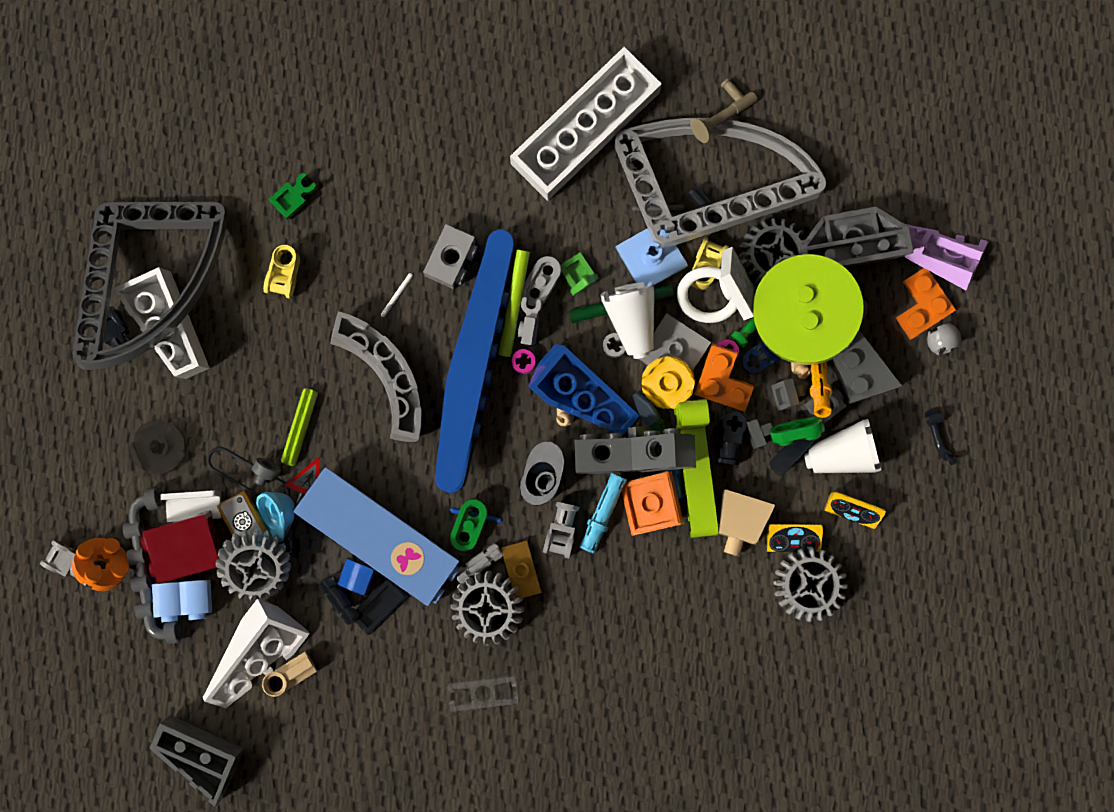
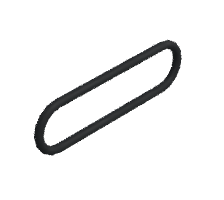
(231, 479)

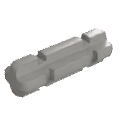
(479, 563)

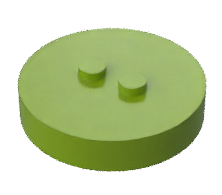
(808, 309)

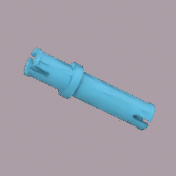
(602, 514)

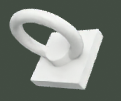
(734, 285)

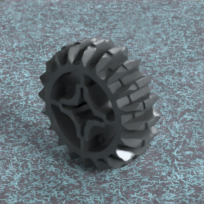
(762, 251)

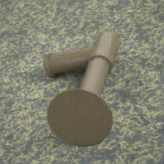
(702, 128)

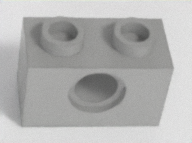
(450, 241)

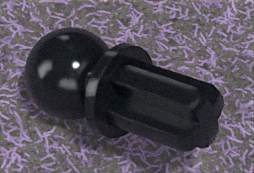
(699, 200)

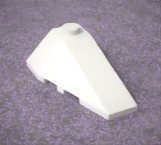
(259, 641)

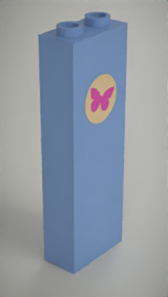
(377, 537)

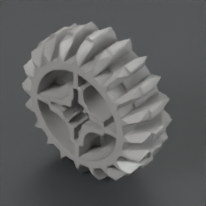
(271, 574)
(790, 597)
(485, 618)

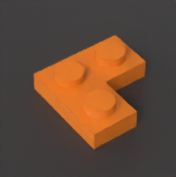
(930, 307)
(715, 380)

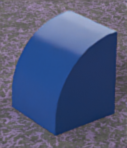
(356, 577)

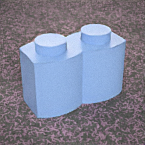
(182, 598)

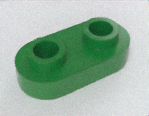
(806, 428)
(468, 523)

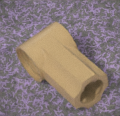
(291, 674)

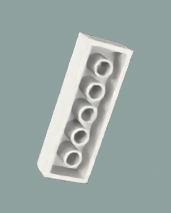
(585, 123)

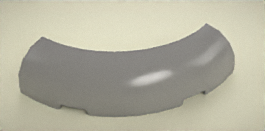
(390, 367)

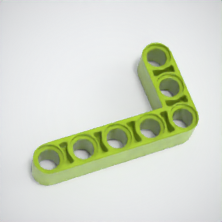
(697, 482)

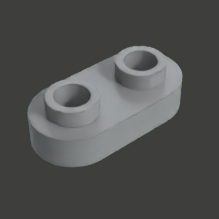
(540, 281)

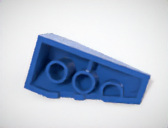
(574, 388)

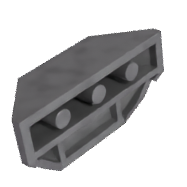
(859, 238)

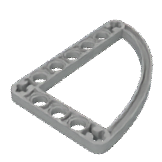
(727, 128)

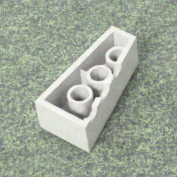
(147, 301)

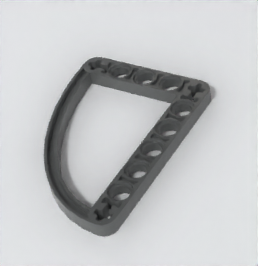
(183, 305)

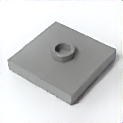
(677, 340)

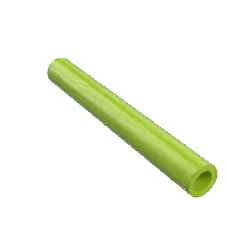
(513, 303)

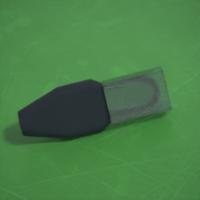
(649, 413)

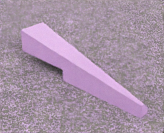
(946, 256)

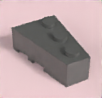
(862, 372)
(198, 756)

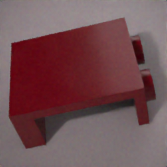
(182, 547)

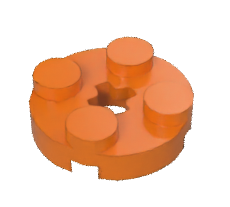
(107, 551)

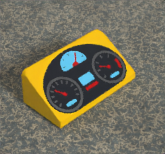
(854, 510)
(794, 537)

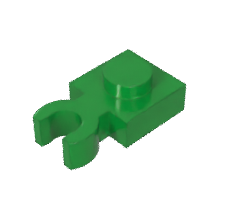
(290, 199)

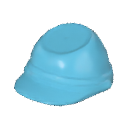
(276, 512)

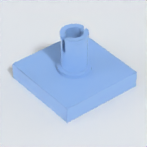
(648, 261)

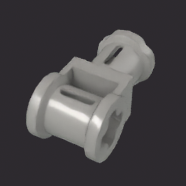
(561, 532)
(60, 559)

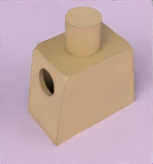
(741, 520)

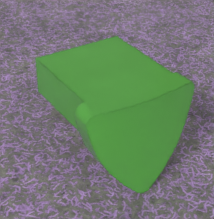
(578, 274)

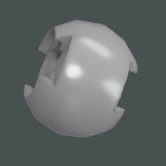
(944, 339)

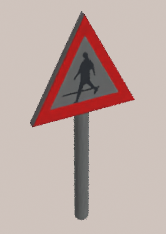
(303, 482)

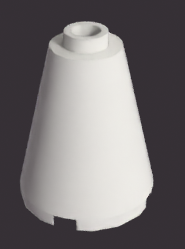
(632, 316)
(845, 452)

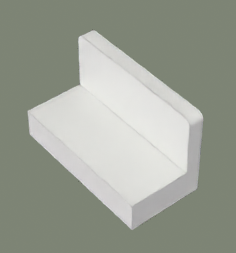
(190, 504)

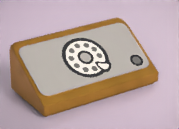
(241, 514)

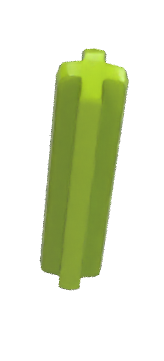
(299, 427)

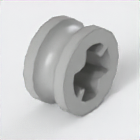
(611, 353)

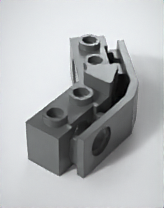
(639, 452)

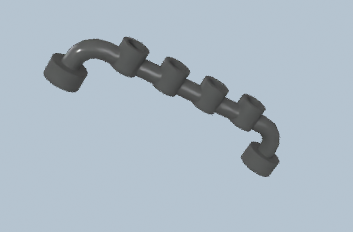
(142, 582)

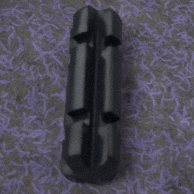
(339, 601)

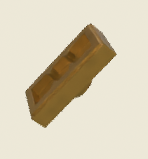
(521, 569)

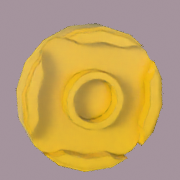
(668, 381)

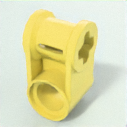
(708, 256)
(282, 273)

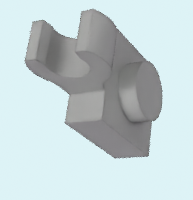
(529, 327)

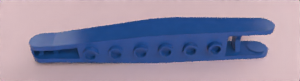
(471, 361)

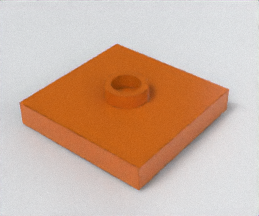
(652, 503)

